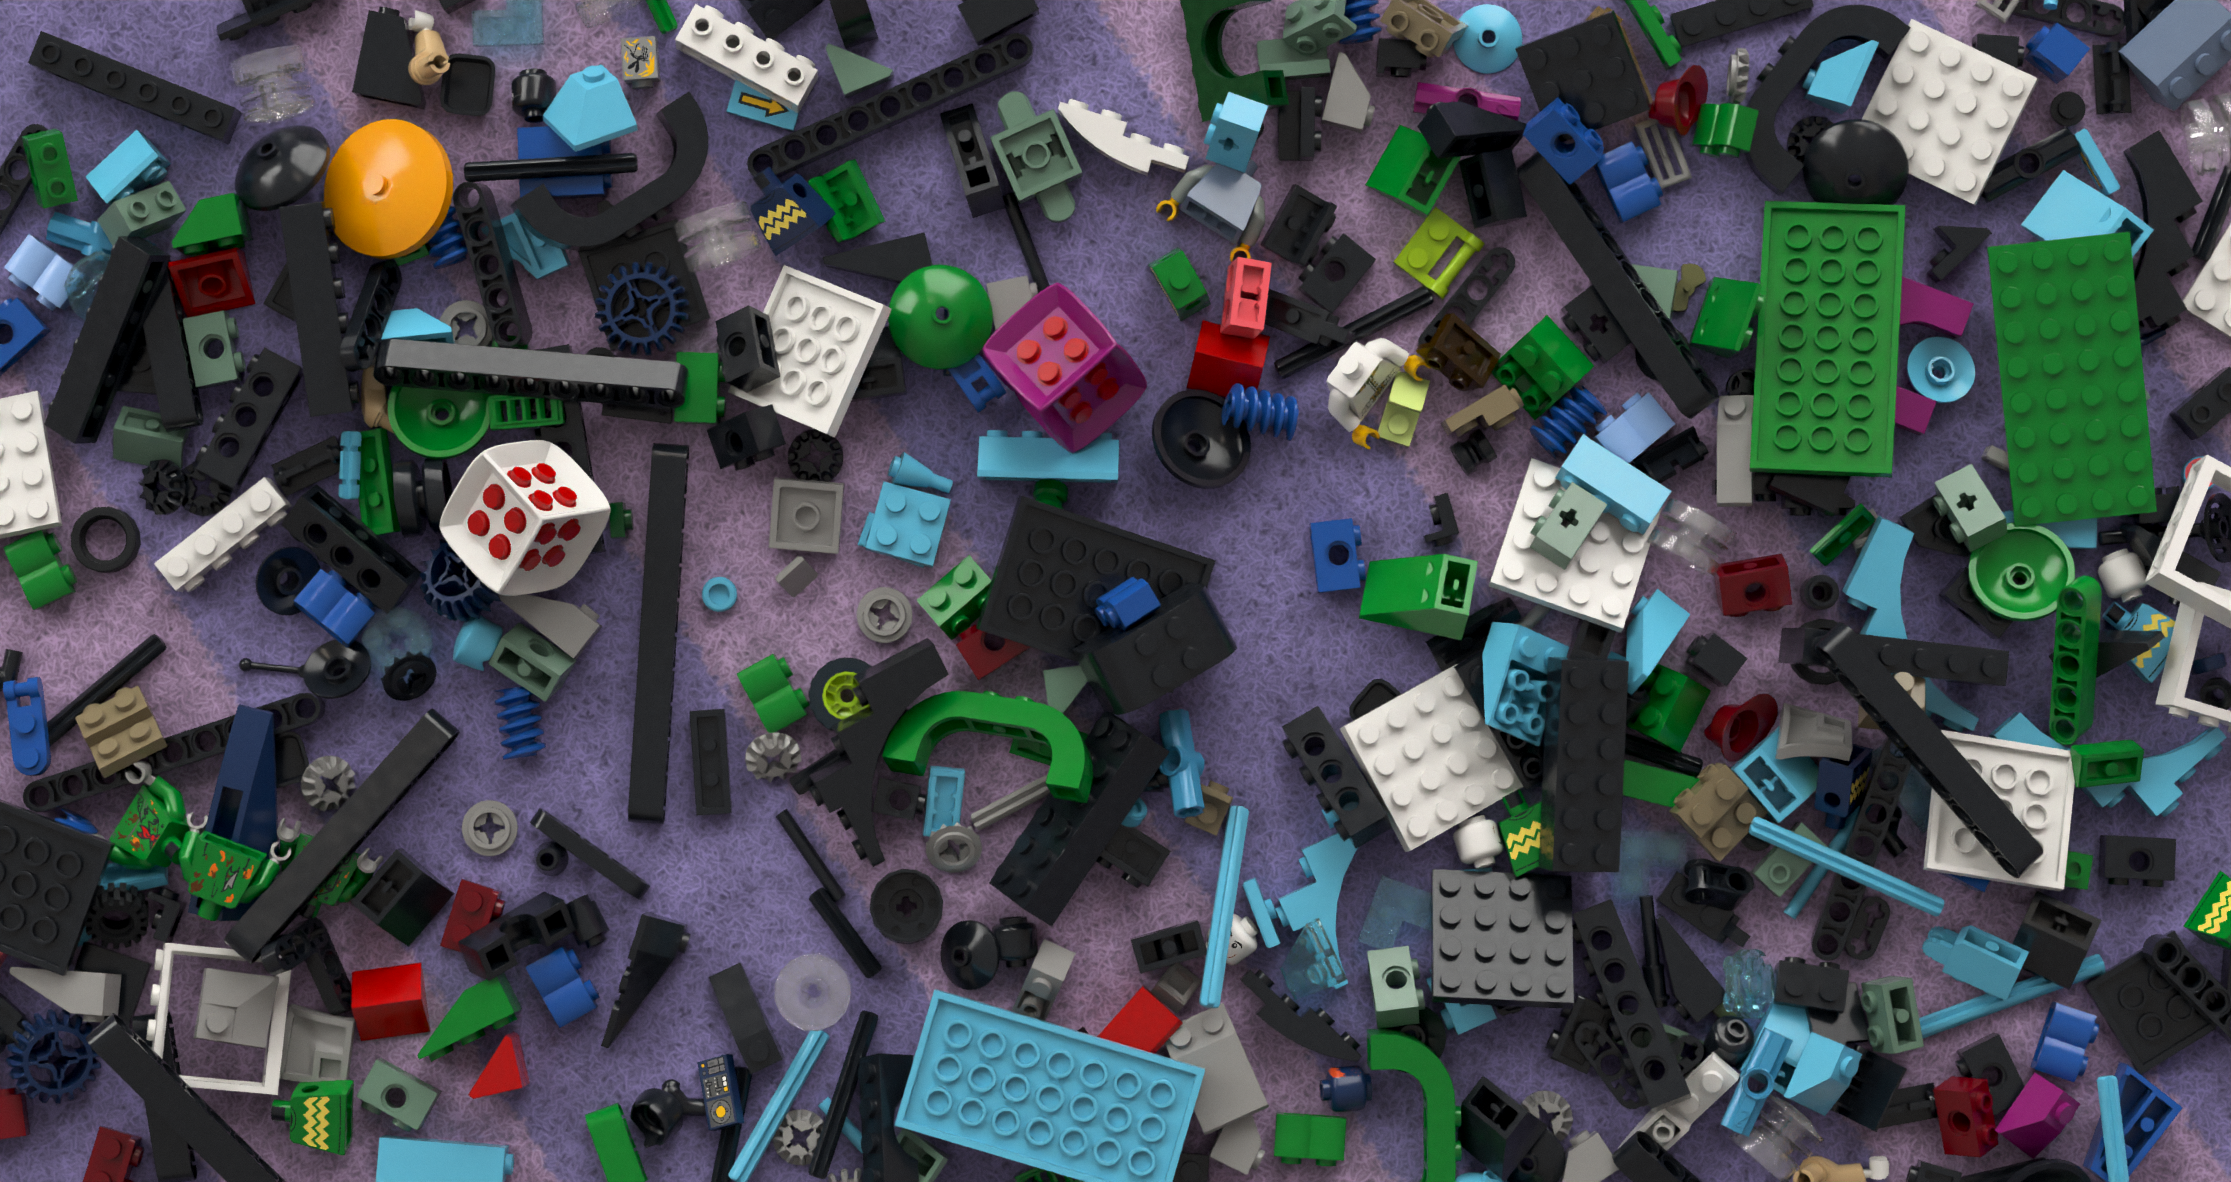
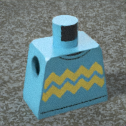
(2143, 618)

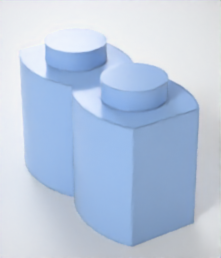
(41, 269)
(1635, 428)

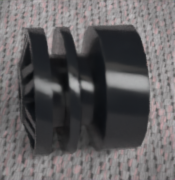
(889, 894)

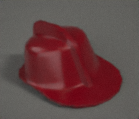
(1679, 100)
(1743, 726)

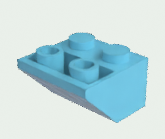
(128, 169)
(1774, 782)

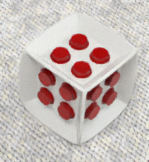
(524, 517)

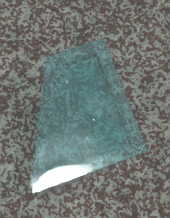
(1311, 963)

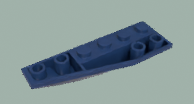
(246, 793)

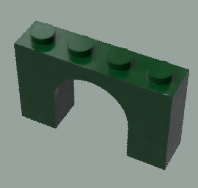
(1212, 75)

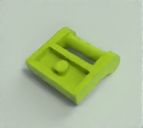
(1429, 245)

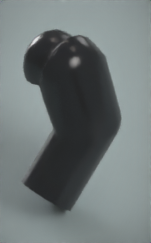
(10, 666)
(1892, 840)

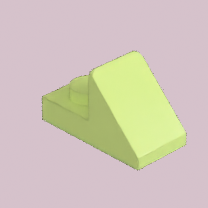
(1403, 409)

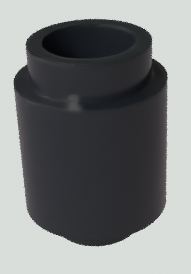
(1829, 588)
(587, 921)

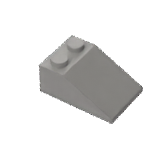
(1229, 1083)

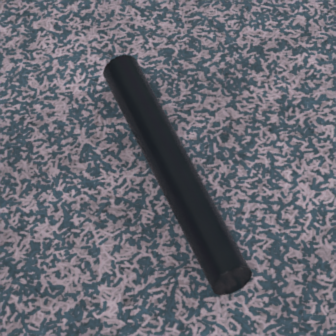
(1025, 241)
(810, 855)

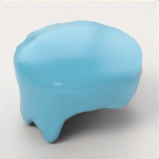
(476, 642)

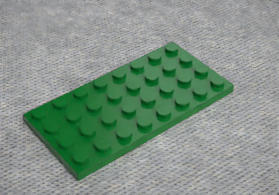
(1828, 339)
(2071, 378)

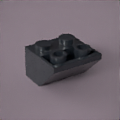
(883, 373)
(402, 897)
(2055, 939)
(1497, 1128)

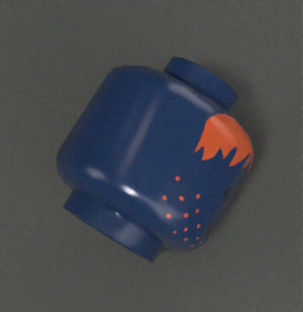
(1346, 1088)

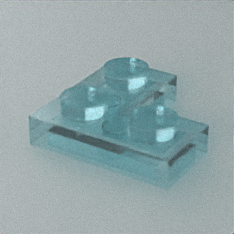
(511, 27)
(1641, 850)
(1389, 907)

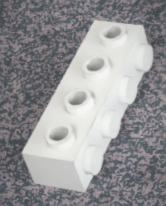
(747, 58)
(223, 534)

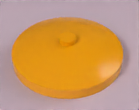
(388, 188)

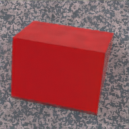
(213, 282)
(1226, 360)
(390, 1001)
(1142, 1023)
(504, 1070)

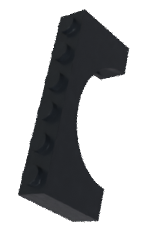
(1914, 657)

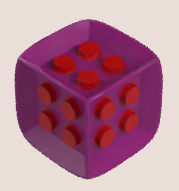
(1065, 367)

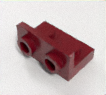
(472, 909)
(113, 1156)

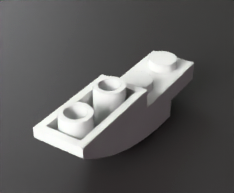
(1106, 136)
(1706, 1086)

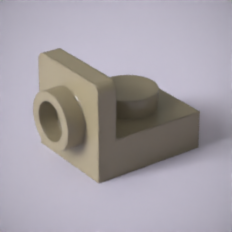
(1216, 806)

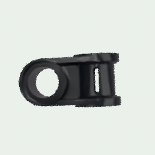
(1717, 885)

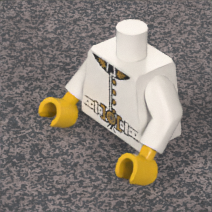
(1362, 379)

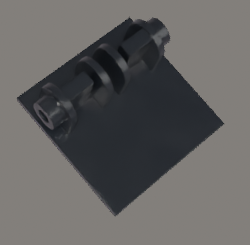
(1870, 1090)

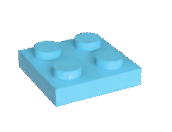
(908, 524)

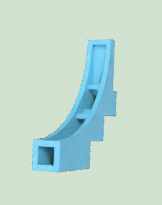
(1876, 583)
(2159, 773)
(1328, 863)

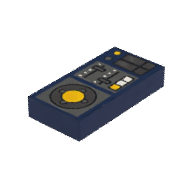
(720, 1092)

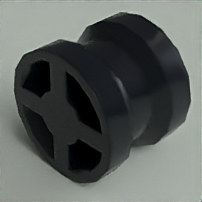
(1746, 378)

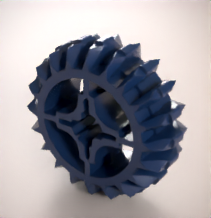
(657, 302)
(453, 587)
(26, 1057)

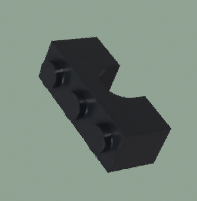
(537, 921)

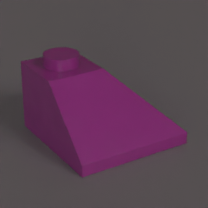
(2037, 1116)

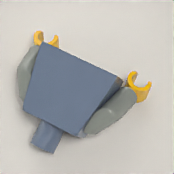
(1223, 202)

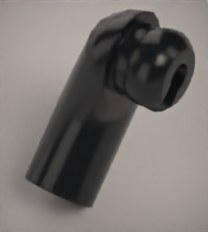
(690, 1106)

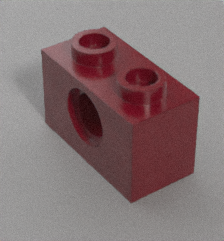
(1736, 576)
(980, 658)
(1966, 1116)

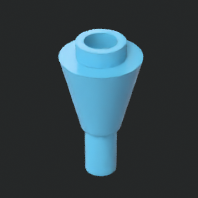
(910, 472)

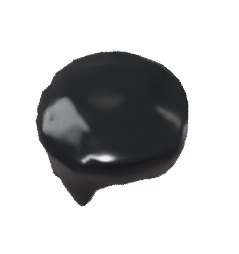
(657, 1116)

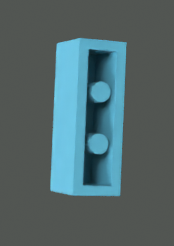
(1626, 490)

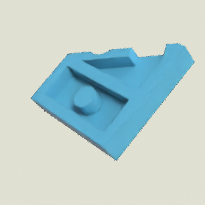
(534, 254)

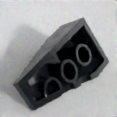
(651, 955)

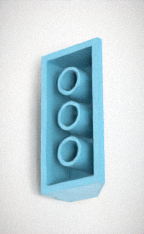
(1043, 458)

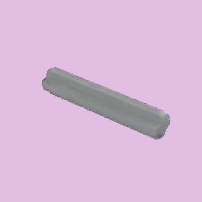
(1010, 803)

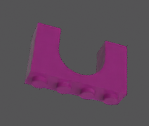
(1935, 311)

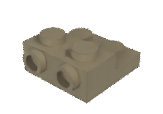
(1423, 24)
(1491, 410)
(120, 730)
(1717, 810)

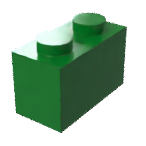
(703, 396)

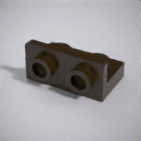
(1460, 354)

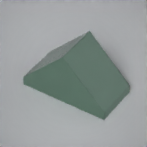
(856, 72)
(1661, 284)
(1063, 686)
(929, 1157)

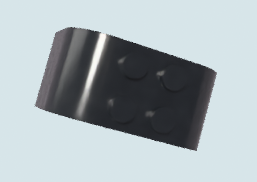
(1157, 652)

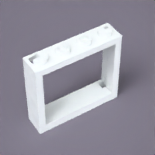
(2162, 571)
(2179, 665)
(275, 1037)

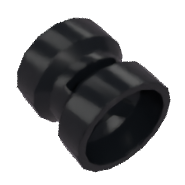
(1466, 456)

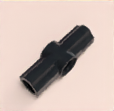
(2045, 154)

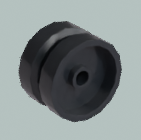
(421, 495)

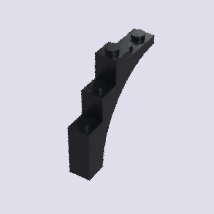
(2164, 196)
(848, 782)

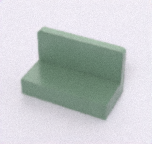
(1280, 55)
(142, 438)

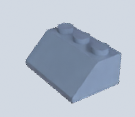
(2180, 50)

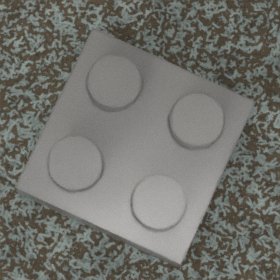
(806, 515)

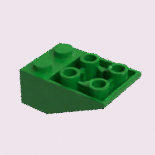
(1726, 316)
(1420, 593)
(476, 1008)

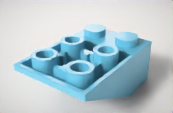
(2079, 210)
(1517, 679)
(1792, 1024)

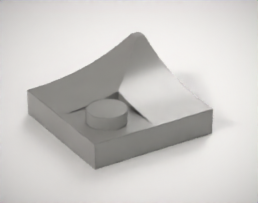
(1812, 734)
(235, 1007)
(316, 1045)

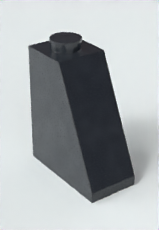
(385, 61)

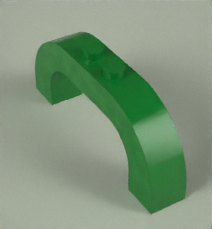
(991, 714)
(1407, 1053)

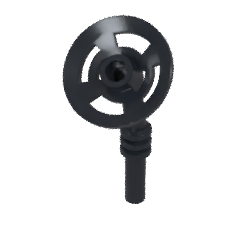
(2208, 529)

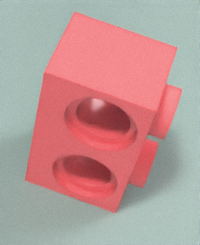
(1245, 297)

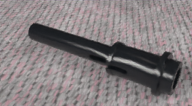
(1653, 970)

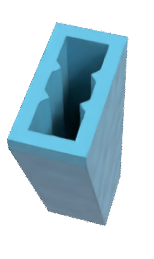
(441, 1160)

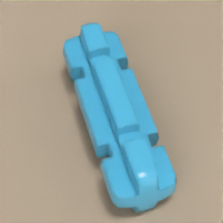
(350, 465)

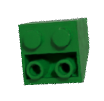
(1411, 172)
(213, 224)
(1542, 367)
(1672, 707)

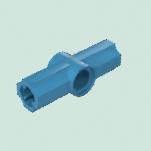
(78, 234)
(1182, 763)
(1745, 1103)

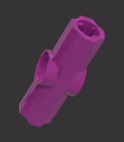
(1429, 94)

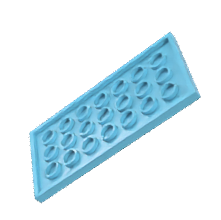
(1047, 1094)

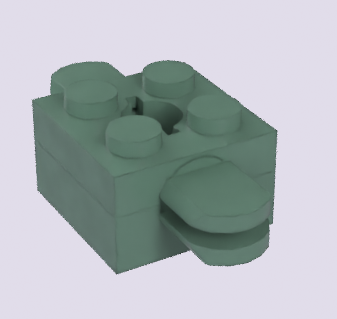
(1036, 156)

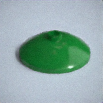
(934, 341)
(415, 424)
(2026, 554)

